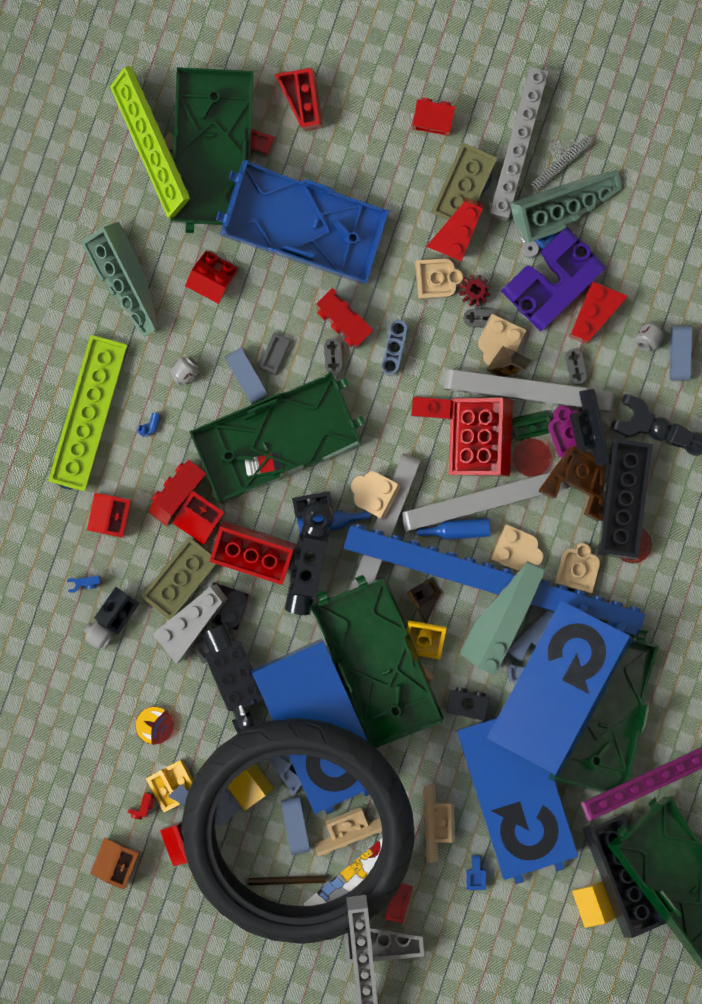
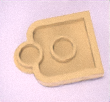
(437, 278)
(498, 334)
(374, 493)
(516, 548)
(578, 568)

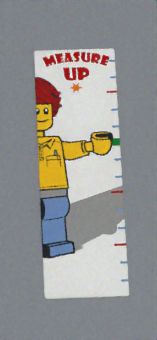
(348, 878)

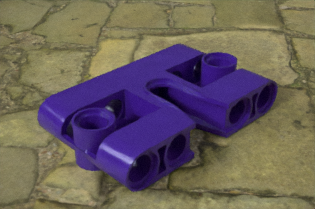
(573, 274)

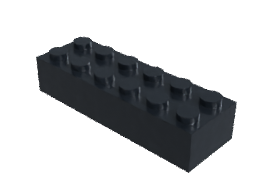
(624, 499)
(629, 903)

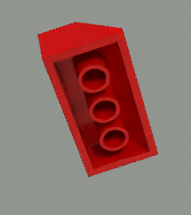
(252, 552)

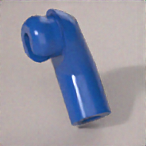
(151, 427)

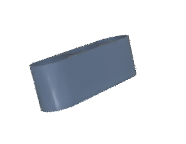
(398, 339)
(680, 353)
(246, 375)
(295, 825)

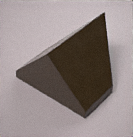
(508, 362)
(424, 598)

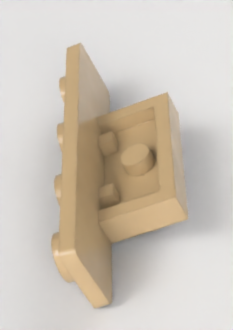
(438, 823)
(346, 830)

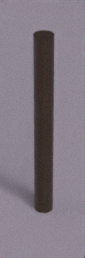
(287, 880)

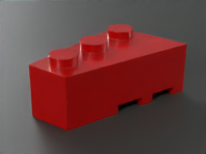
(303, 96)
(457, 231)
(595, 311)
(343, 319)
(176, 491)

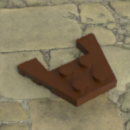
(581, 473)

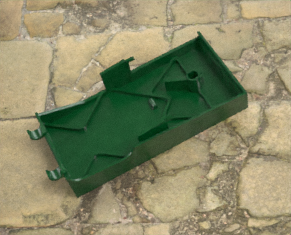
(210, 138)
(303, 423)
(377, 661)
(609, 742)
(667, 867)

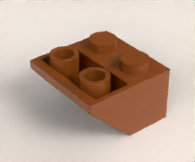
(115, 863)

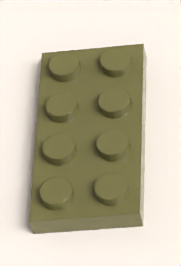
(464, 180)
(179, 579)

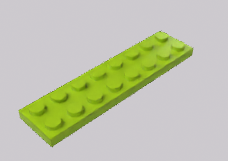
(149, 142)
(87, 413)

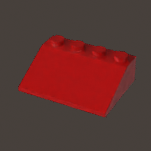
(480, 437)

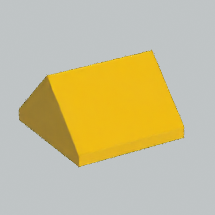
(427, 638)
(250, 787)
(593, 904)

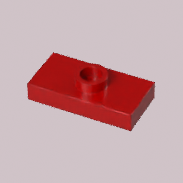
(261, 142)
(431, 408)
(398, 904)

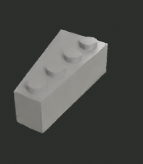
(186, 627)
(390, 944)

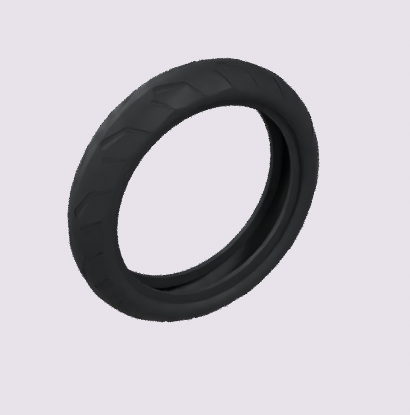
(312, 739)

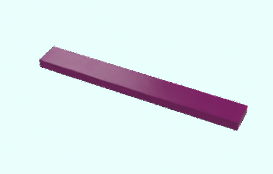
(643, 784)

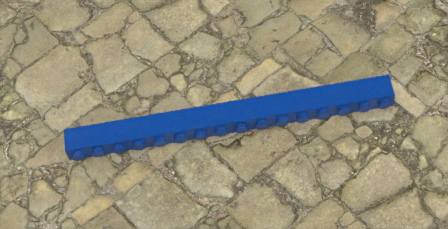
(481, 576)

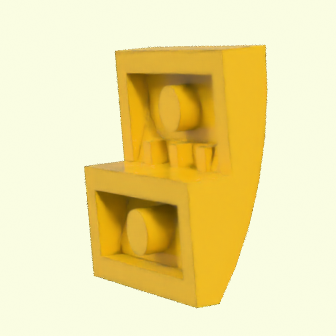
(167, 781)

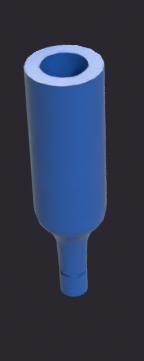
(341, 519)
(459, 529)

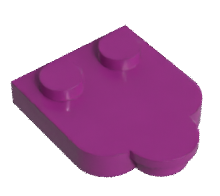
(561, 430)

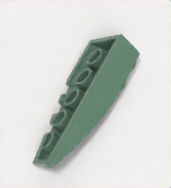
(557, 207)
(120, 269)
(500, 622)

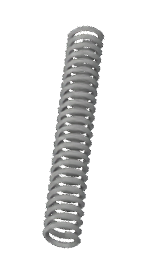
(555, 164)

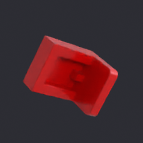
(146, 805)

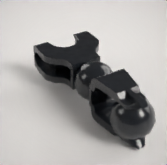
(658, 428)

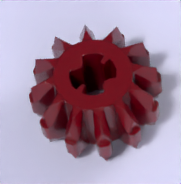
(478, 285)

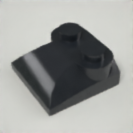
(233, 609)

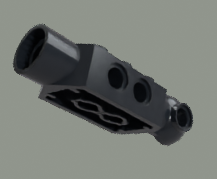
(311, 539)
(232, 674)

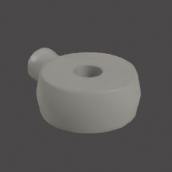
(535, 248)

